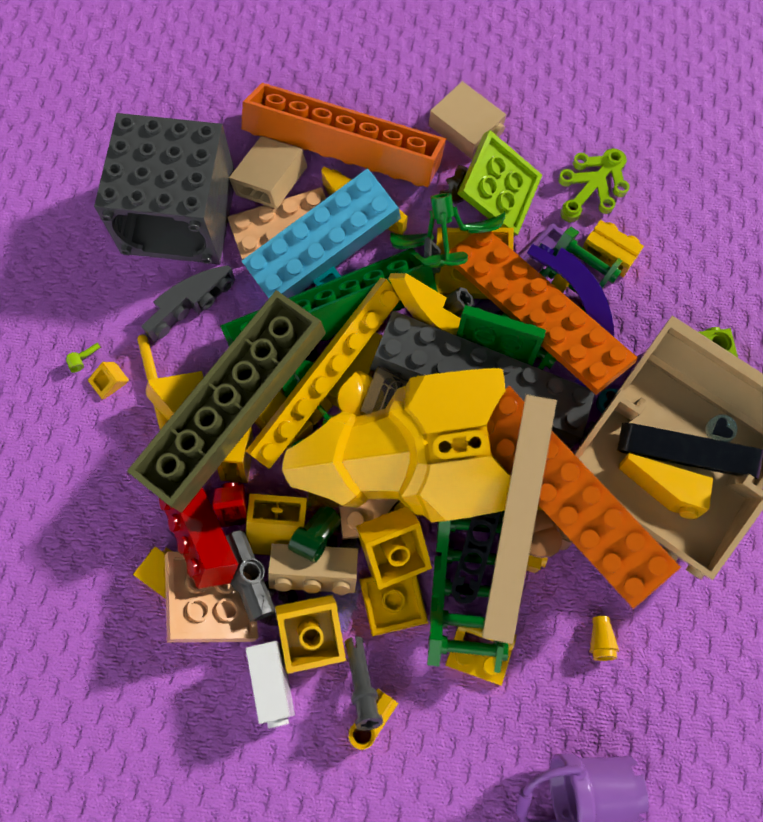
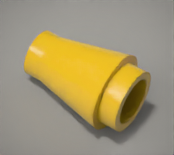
(603, 640)

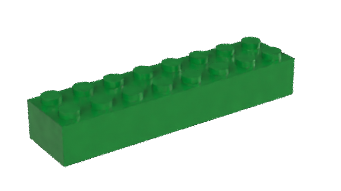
(340, 297)

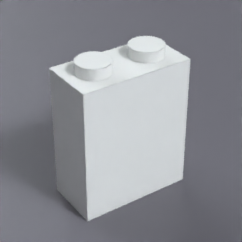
(270, 684)

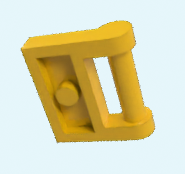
(477, 665)

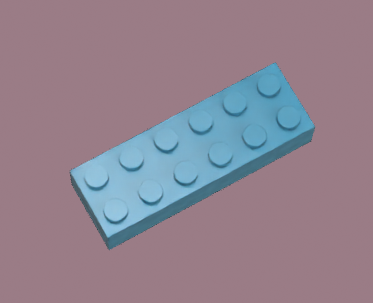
(323, 237)

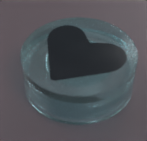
(721, 428)

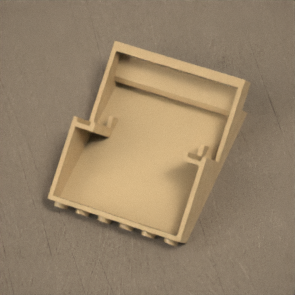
(679, 389)

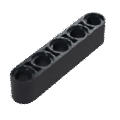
(690, 450)

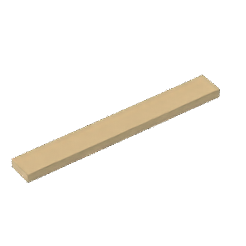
(519, 519)

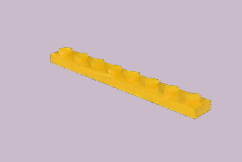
(324, 374)

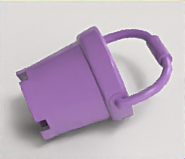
(590, 790)

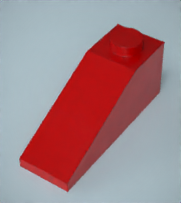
(230, 504)

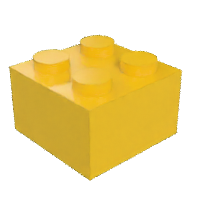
(394, 547)
(310, 633)

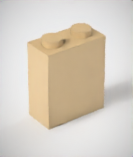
(465, 117)
(268, 172)

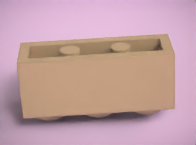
(331, 573)

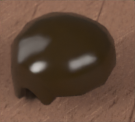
(455, 183)

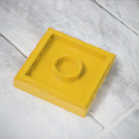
(394, 606)

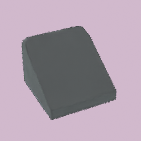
(430, 250)

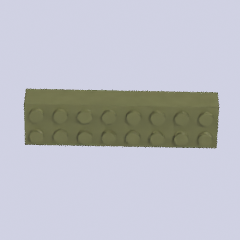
(227, 401)

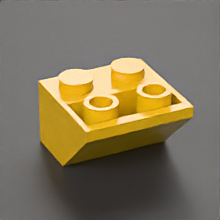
(273, 520)

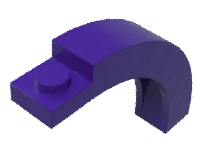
(582, 282)

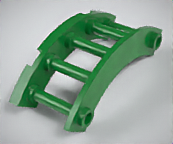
(569, 243)
(442, 587)

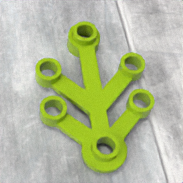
(594, 181)

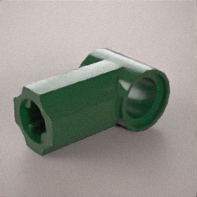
(312, 539)

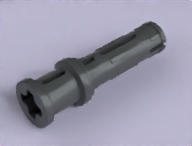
(364, 694)

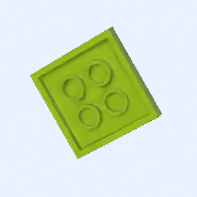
(500, 182)

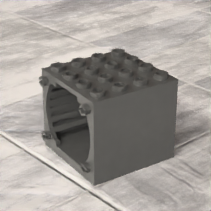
(166, 188)

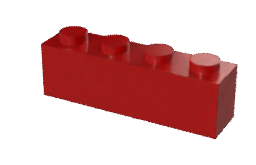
(202, 542)

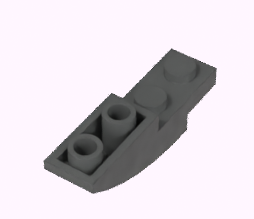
(194, 292)

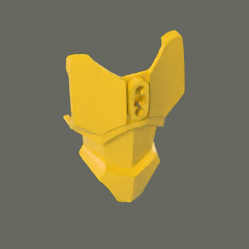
(398, 451)

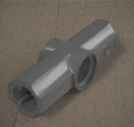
(254, 591)

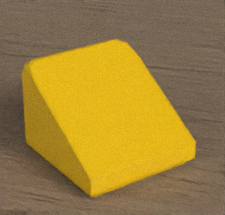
(107, 379)

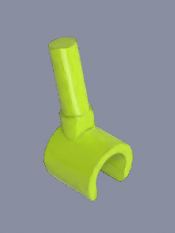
(75, 359)

